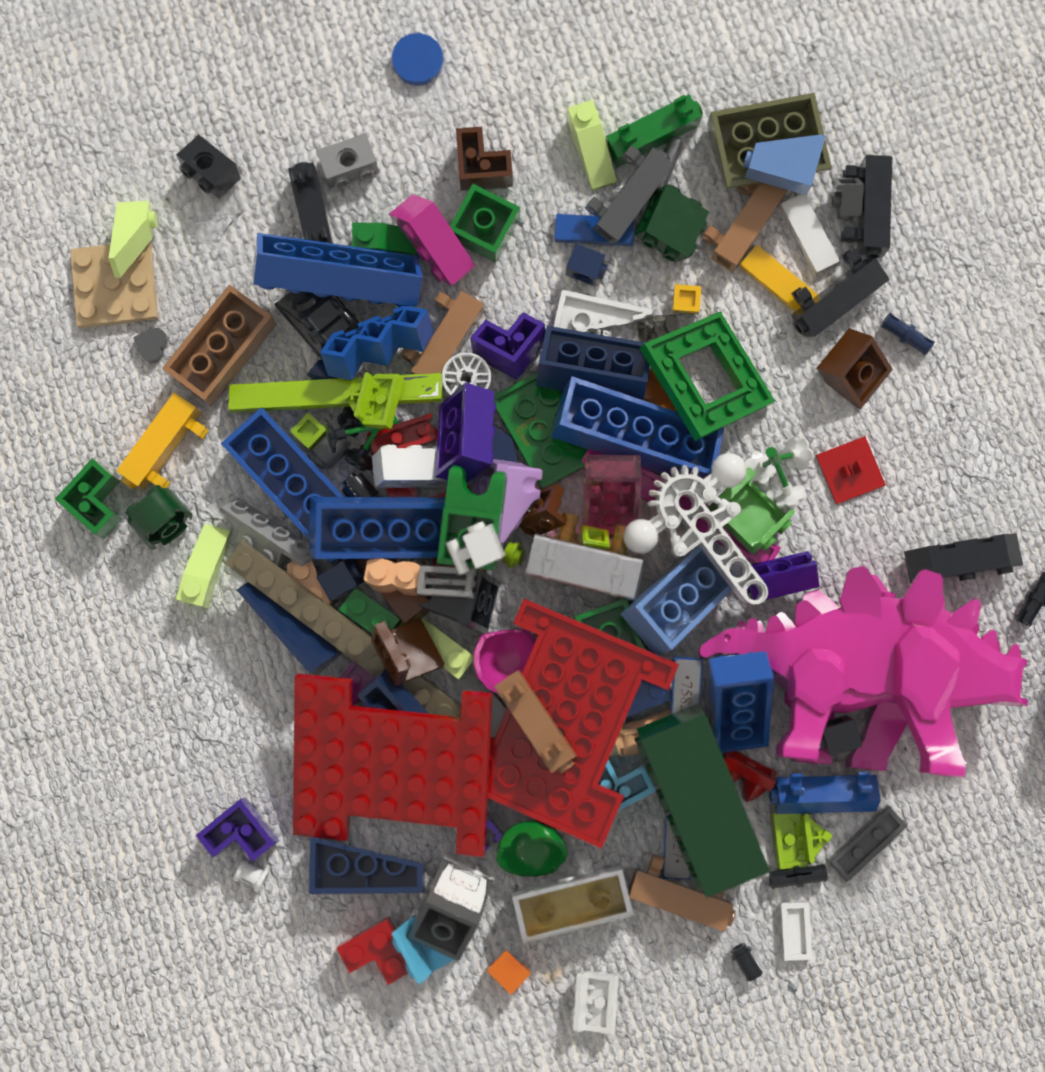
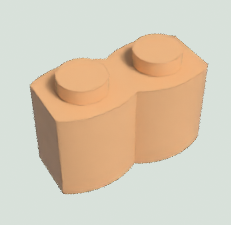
(307, 577)
(389, 577)

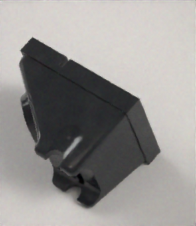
(316, 317)
(470, 612)

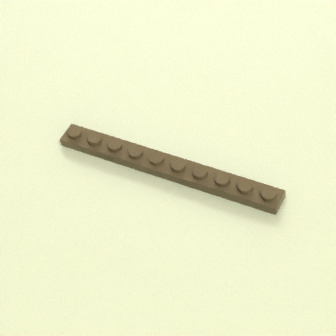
(329, 623)

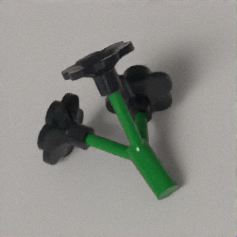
(352, 427)

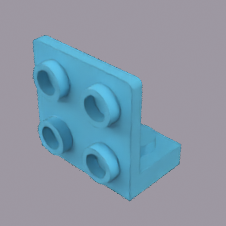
(419, 959)

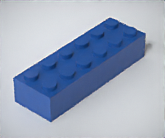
(336, 270)
(630, 426)
(279, 468)
(375, 527)

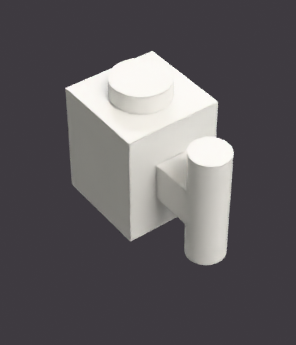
(481, 545)

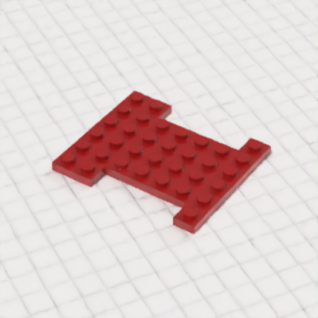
(588, 690)
(388, 764)

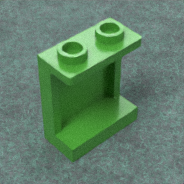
(758, 515)

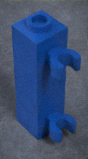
(825, 794)

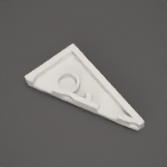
(592, 313)

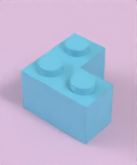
(632, 784)

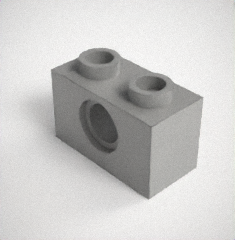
(354, 149)

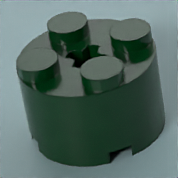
(158, 517)

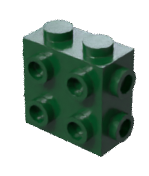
(672, 223)

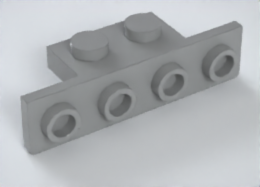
(266, 535)

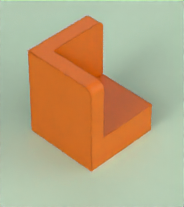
(508, 971)

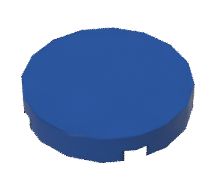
(417, 59)

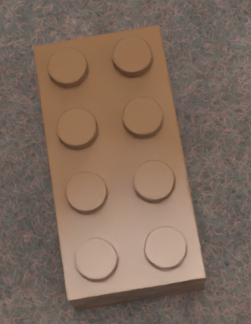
(220, 345)

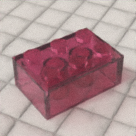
(610, 491)

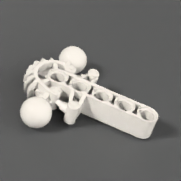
(727, 471)

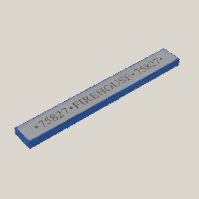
(684, 693)

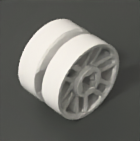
(465, 366)

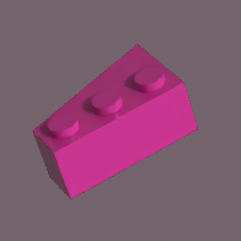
(433, 239)

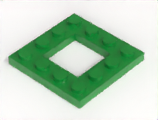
(701, 418)

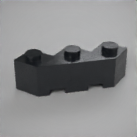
(966, 557)

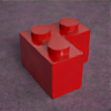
(377, 945)

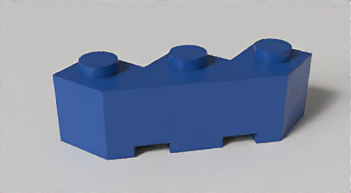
(376, 341)

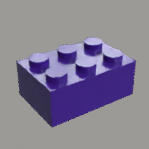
(465, 431)

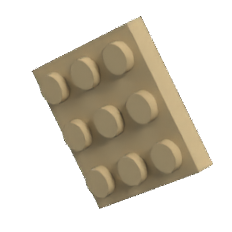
(112, 300)

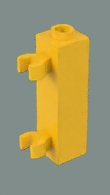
(159, 442)

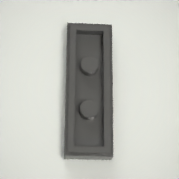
(867, 843)

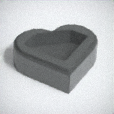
(151, 344)

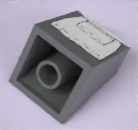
(451, 908)

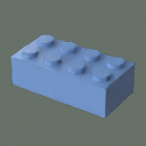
(676, 601)

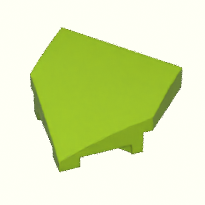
(375, 399)
(796, 839)

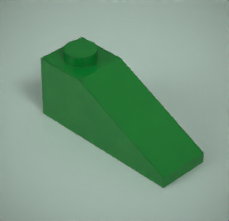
(381, 237)

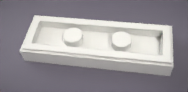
(809, 233)

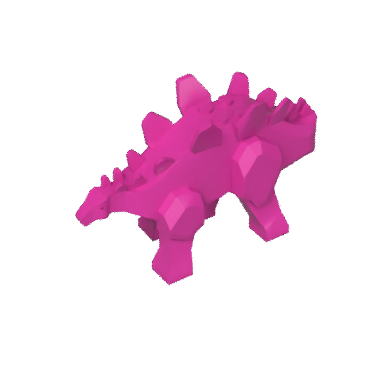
(881, 653)

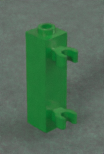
(655, 128)

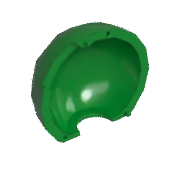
(531, 849)

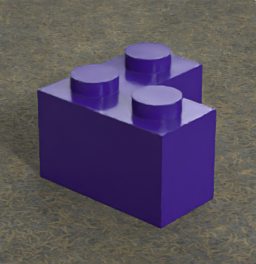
(511, 349)
(238, 824)

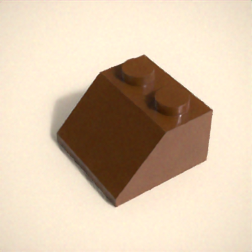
(855, 367)

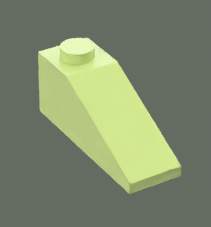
(591, 144)
(130, 234)
(203, 567)
(455, 657)

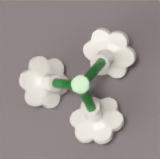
(765, 466)

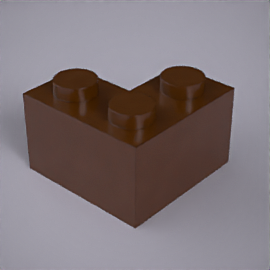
(478, 167)

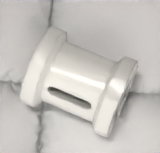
(251, 875)

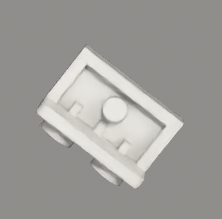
(595, 1002)

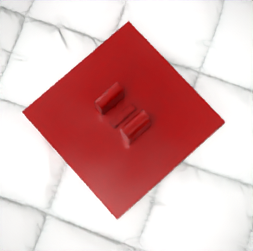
(850, 470)

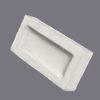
(795, 931)

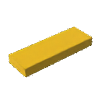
(773, 276)

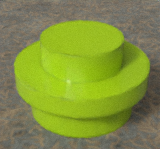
(513, 554)

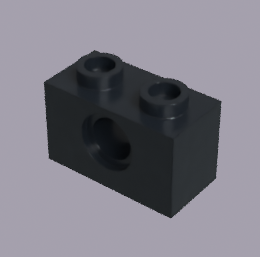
(221, 171)

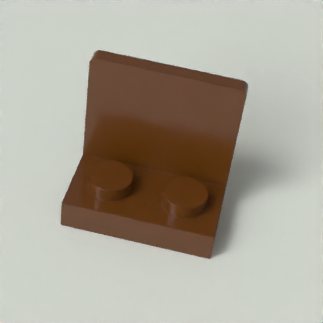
(406, 651)

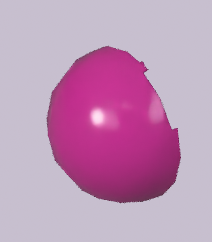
(501, 654)

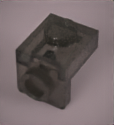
(657, 326)

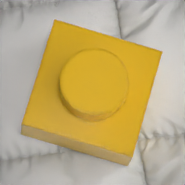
(686, 299)

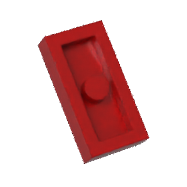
(757, 775)

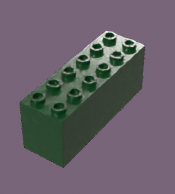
(701, 801)

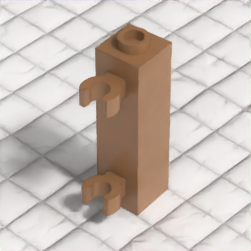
(747, 226)
(450, 335)
(536, 722)
(678, 898)

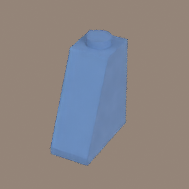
(785, 162)

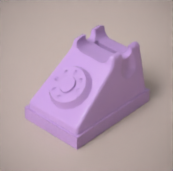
(519, 491)

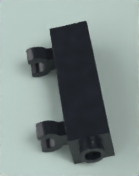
(310, 202)
(875, 220)
(839, 297)

